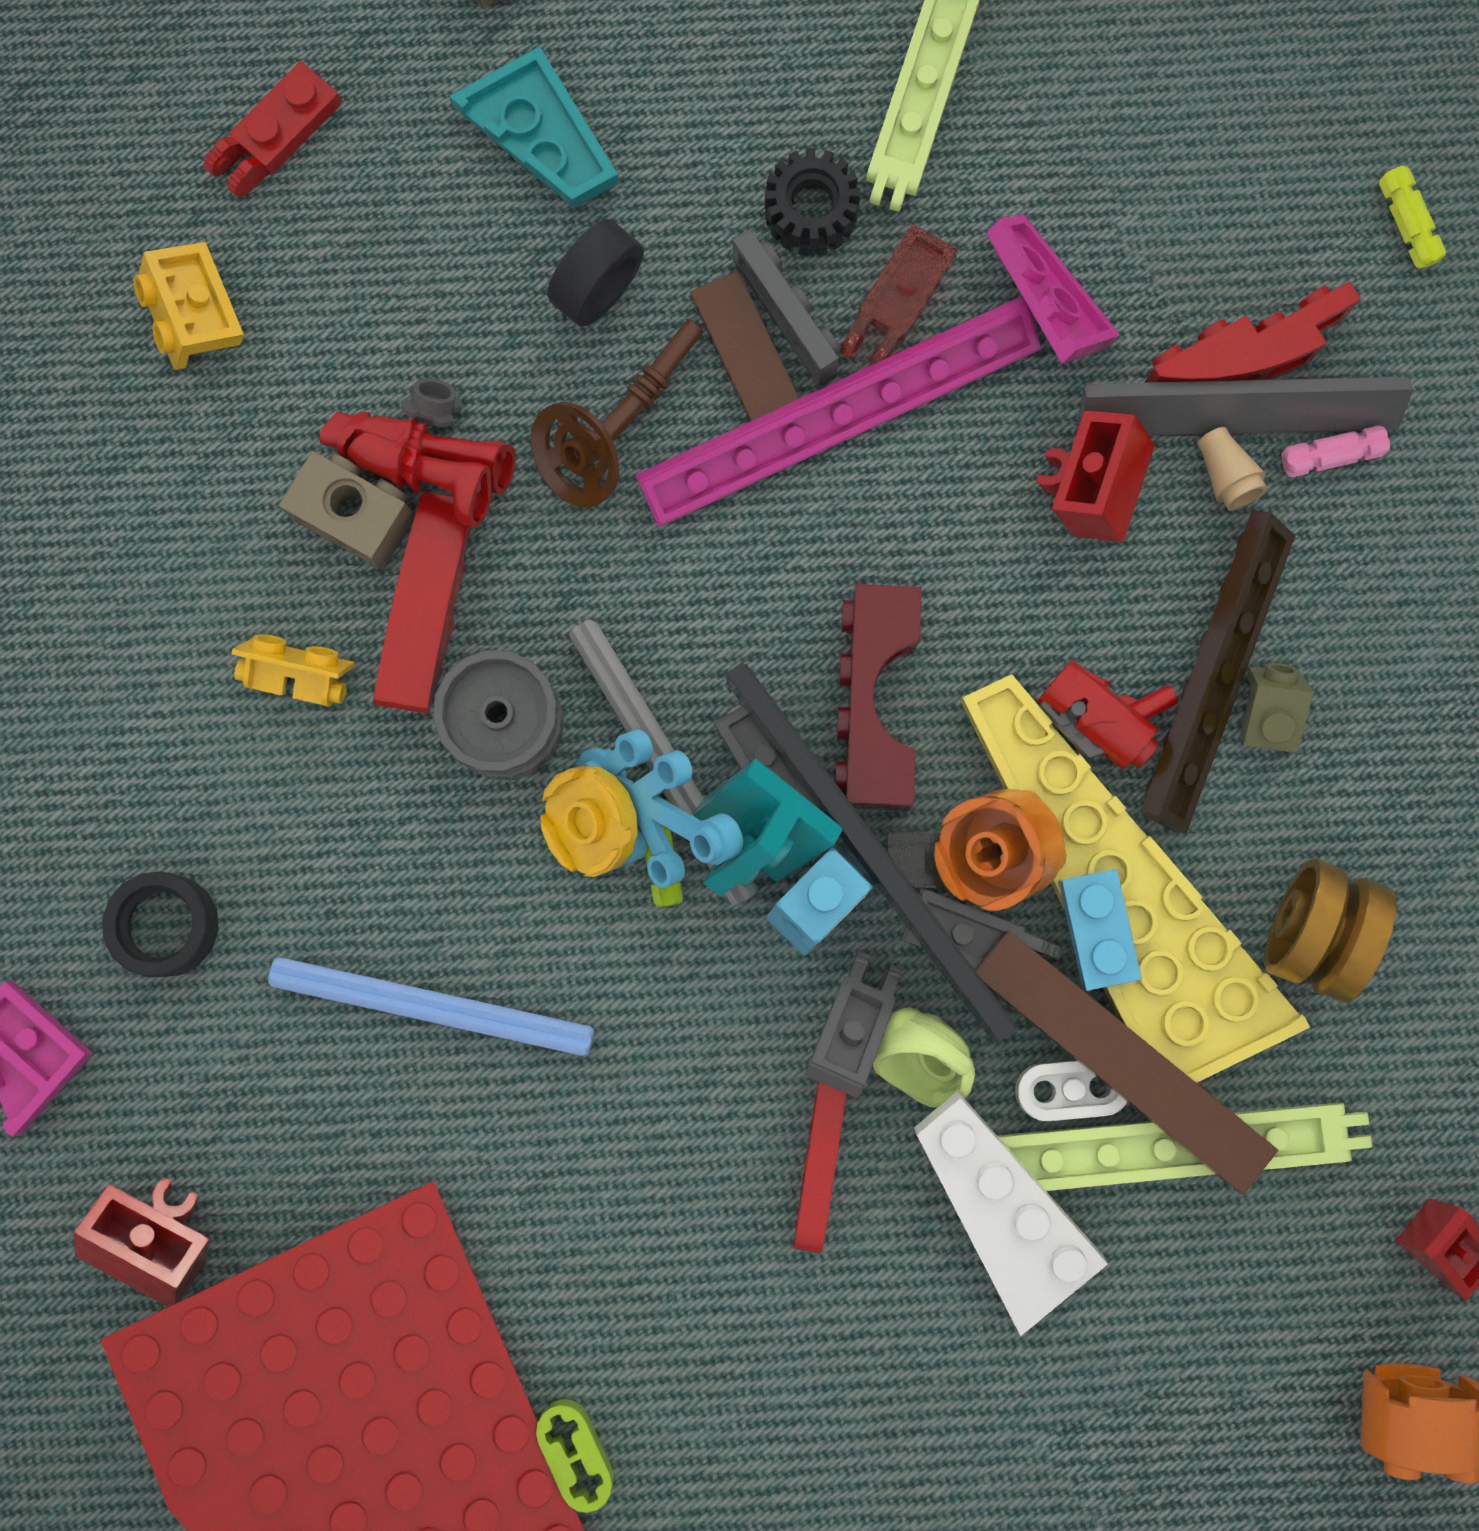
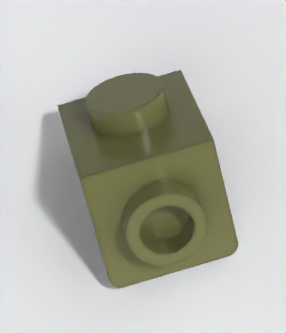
(1276, 708)

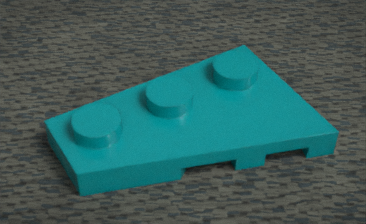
(539, 126)

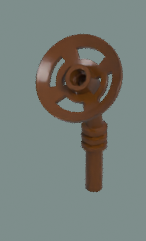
(597, 445)

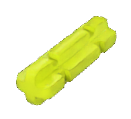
(1412, 217)

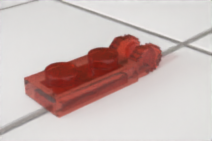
(901, 292)

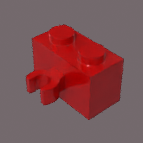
(1100, 476)
(143, 1243)

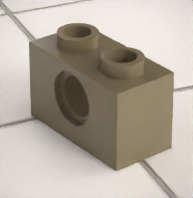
(322, 489)

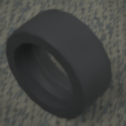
(595, 272)
(120, 911)

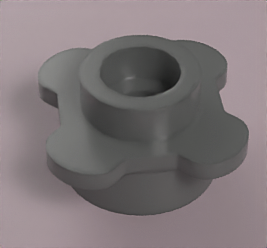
(432, 403)

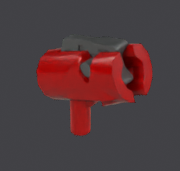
(1101, 720)

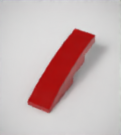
(422, 607)

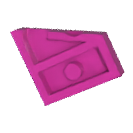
(35, 1058)

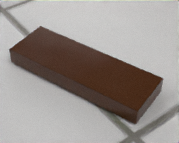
(743, 345)

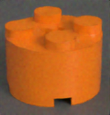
(1029, 842)
(1421, 1422)

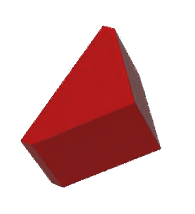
(1446, 1244)

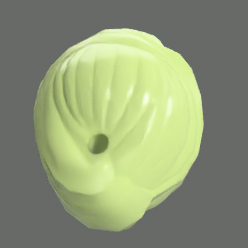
(924, 1057)

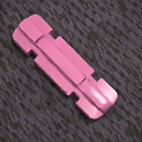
(1335, 451)

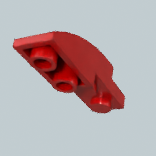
(1259, 352)

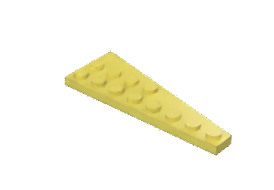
(1199, 989)

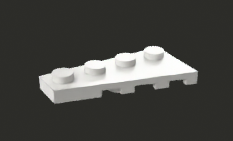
(1013, 1222)

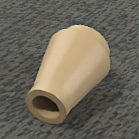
(1232, 472)

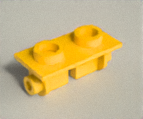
(271, 662)

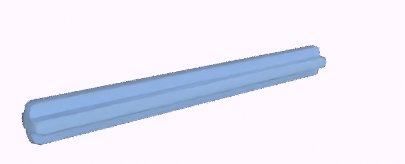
(431, 1006)

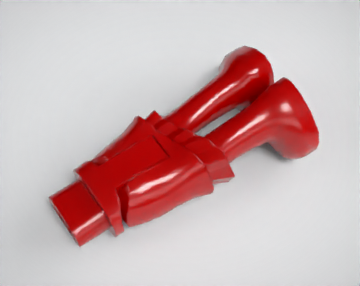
(410, 454)

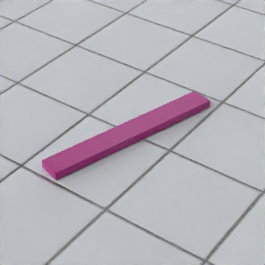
(839, 411)

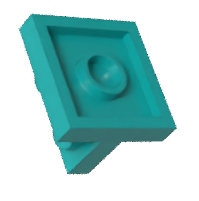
(776, 825)

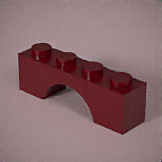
(882, 628)

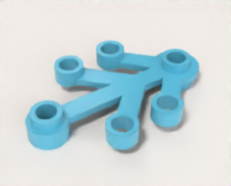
(710, 840)

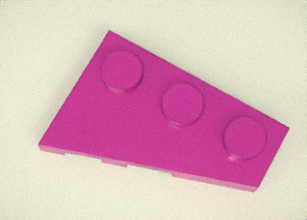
(1052, 293)

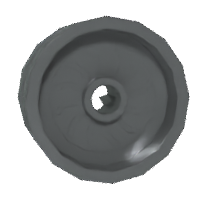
(484, 687)

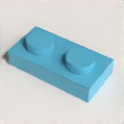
(1099, 930)

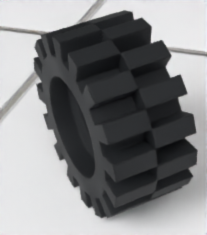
(811, 173)

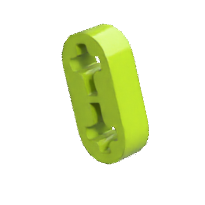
(562, 1461)

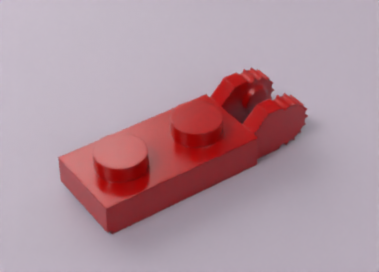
(273, 129)

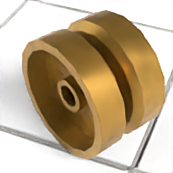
(1330, 931)

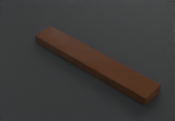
(1126, 1062)

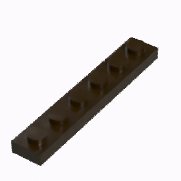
(1218, 672)

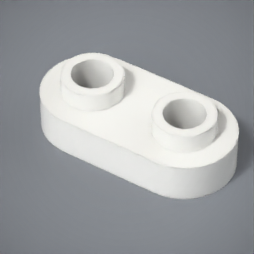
(1070, 1093)

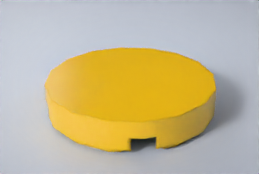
(589, 820)

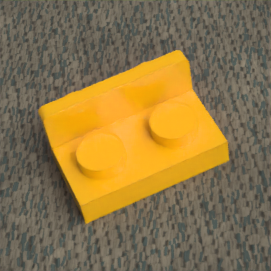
(186, 302)

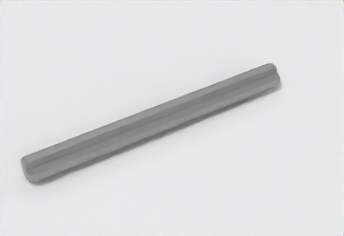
(636, 715)

